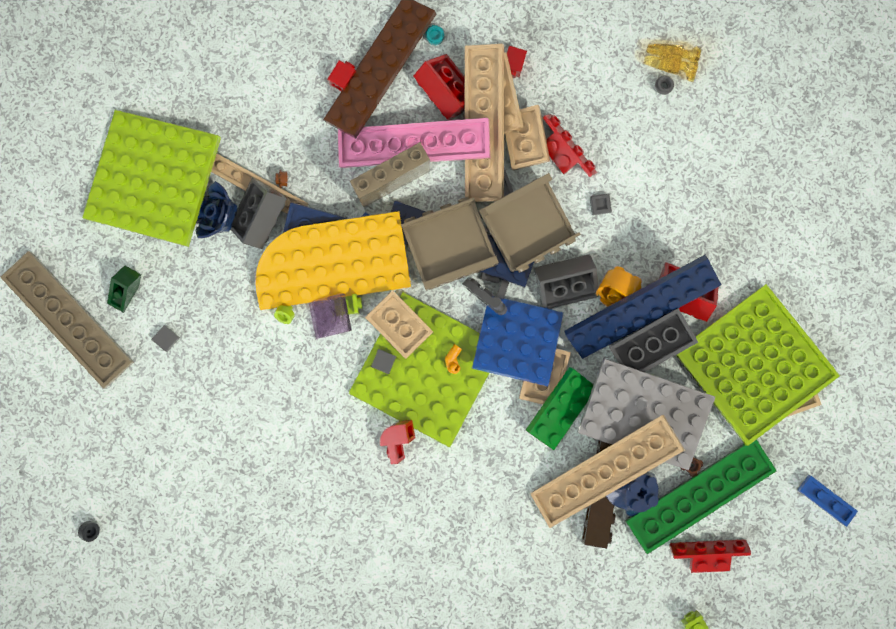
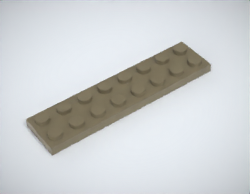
(67, 319)

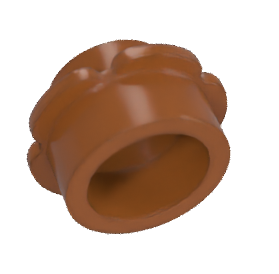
(281, 178)

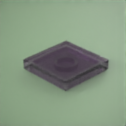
(330, 316)

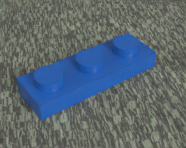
(827, 500)

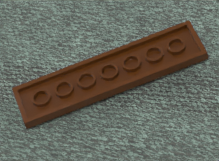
(380, 67)

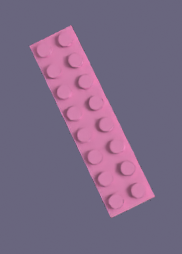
(440, 140)

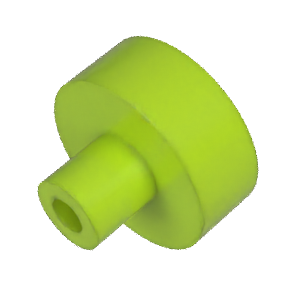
(284, 314)

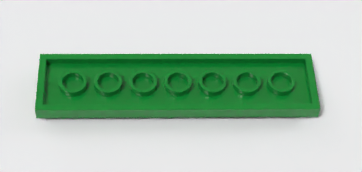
(701, 496)

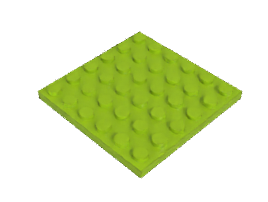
(151, 177)
(757, 364)
(421, 384)

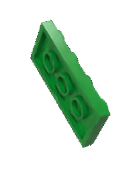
(561, 408)

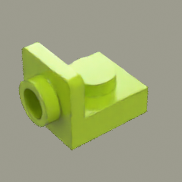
(353, 304)
(694, 620)

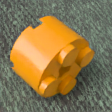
(617, 285)

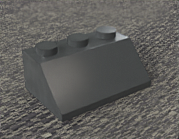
(257, 213)
(567, 281)

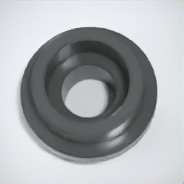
(664, 79)

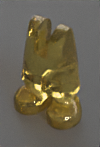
(671, 59)

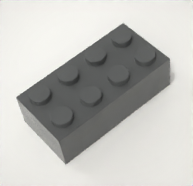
(654, 342)

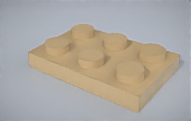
(528, 144)
(399, 324)
(539, 393)

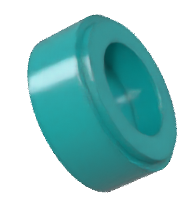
(434, 35)

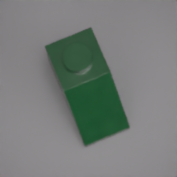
(123, 288)

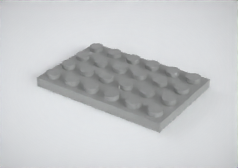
(630, 399)

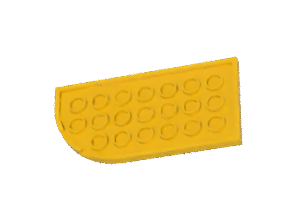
(333, 259)

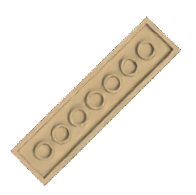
(485, 100)
(607, 471)

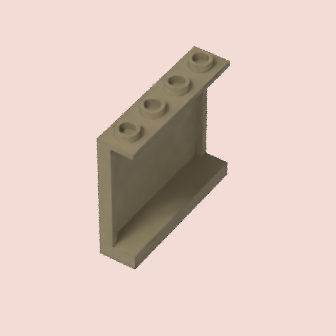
(391, 175)
(528, 224)
(449, 243)

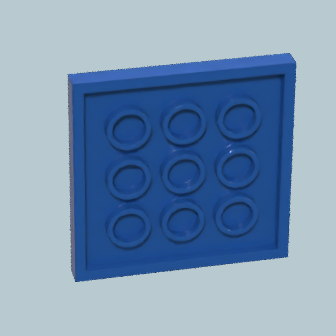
(519, 342)

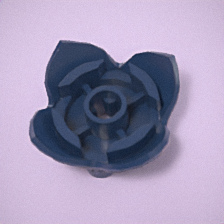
(215, 212)
(636, 495)

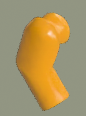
(451, 359)

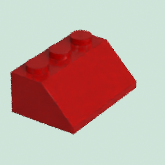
(443, 85)
(702, 306)

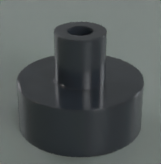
(88, 531)

